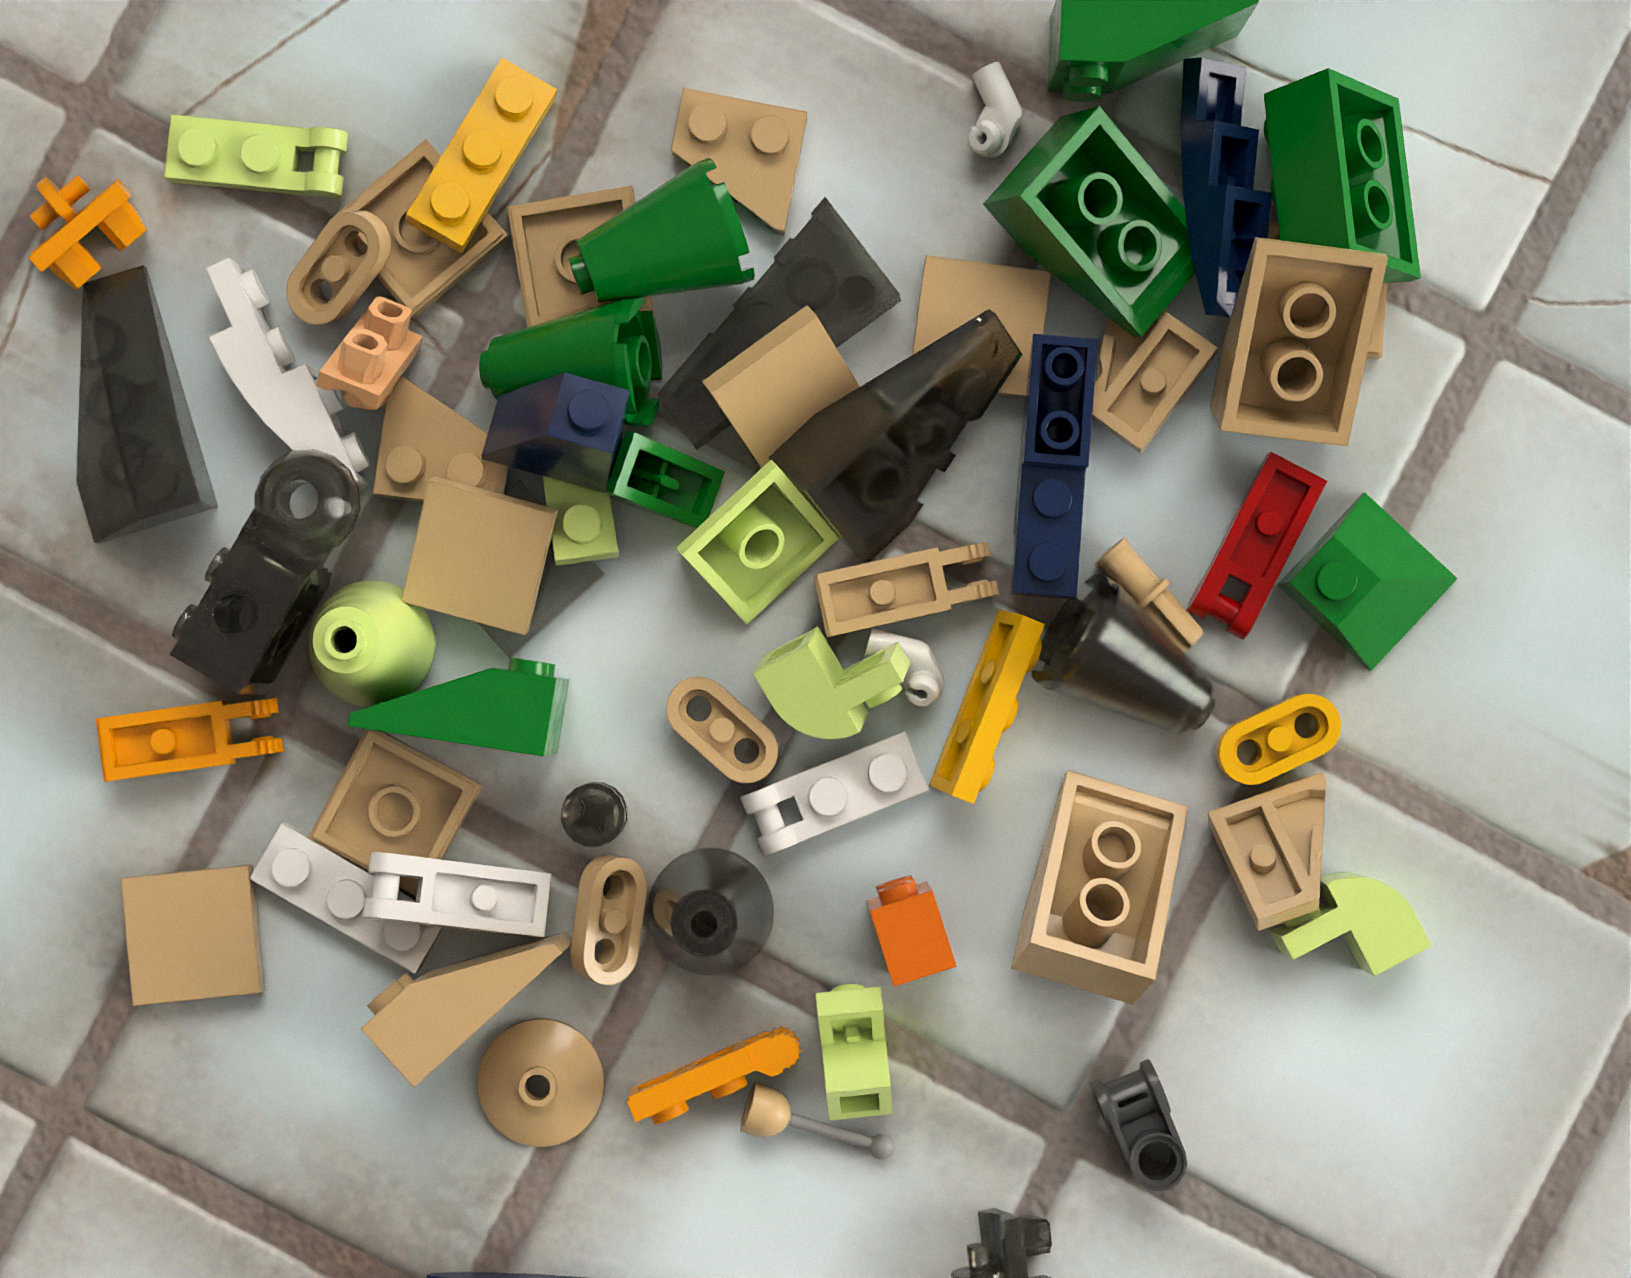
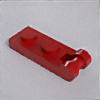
(1257, 543)

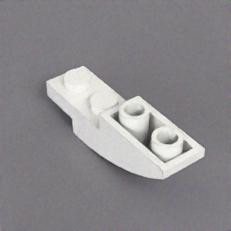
(258, 366)

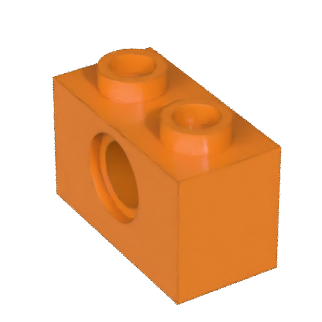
(910, 930)

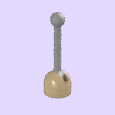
(769, 1113)

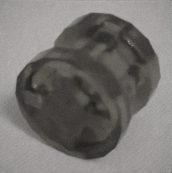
(603, 808)

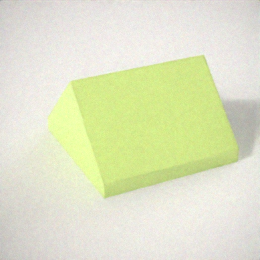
(758, 542)

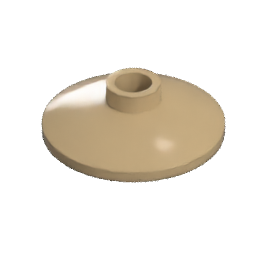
(560, 1056)

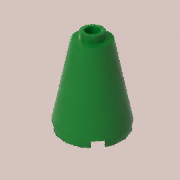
(666, 242)
(602, 344)

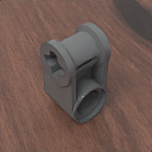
(1141, 1122)

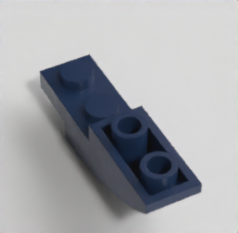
(1053, 466)

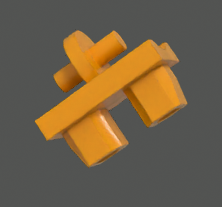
(63, 250)

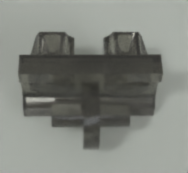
(1005, 1245)

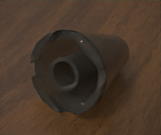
(1122, 661)
(714, 883)

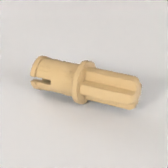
(1150, 593)

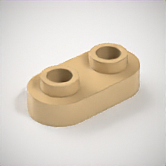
(340, 263)
(722, 730)
(609, 918)

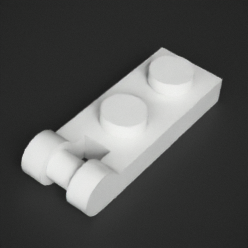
(837, 792)
(459, 895)

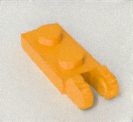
(179, 738)
(717, 1072)

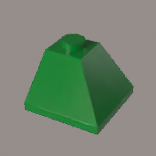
(1367, 581)

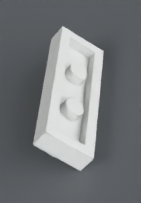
(336, 894)

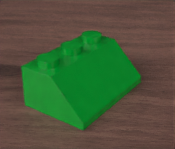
(1342, 169)

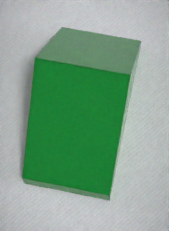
(663, 481)

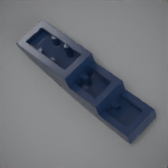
(1219, 180)

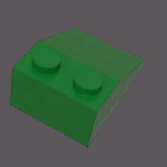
(1119, 42)
(1098, 219)
(488, 709)

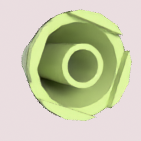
(391, 648)

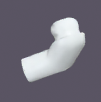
(1000, 114)
(924, 677)

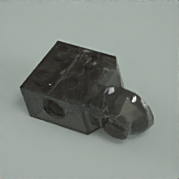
(275, 569)

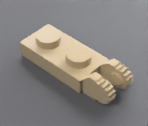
(896, 589)

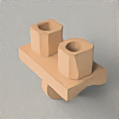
(372, 356)

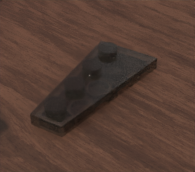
(817, 269)

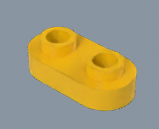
(1277, 740)

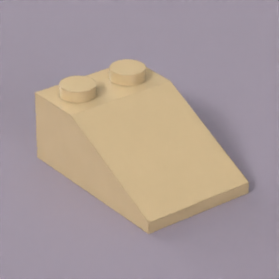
(1298, 342)
(1101, 889)
(434, 1015)

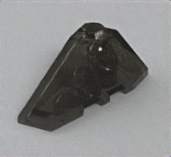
(134, 423)
(882, 442)

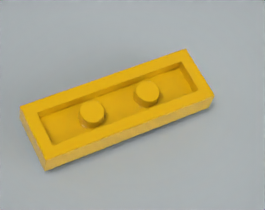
(481, 155)
(988, 706)

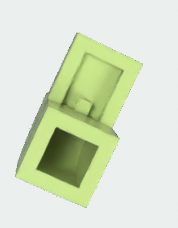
(818, 694)
(1369, 915)
(854, 1052)

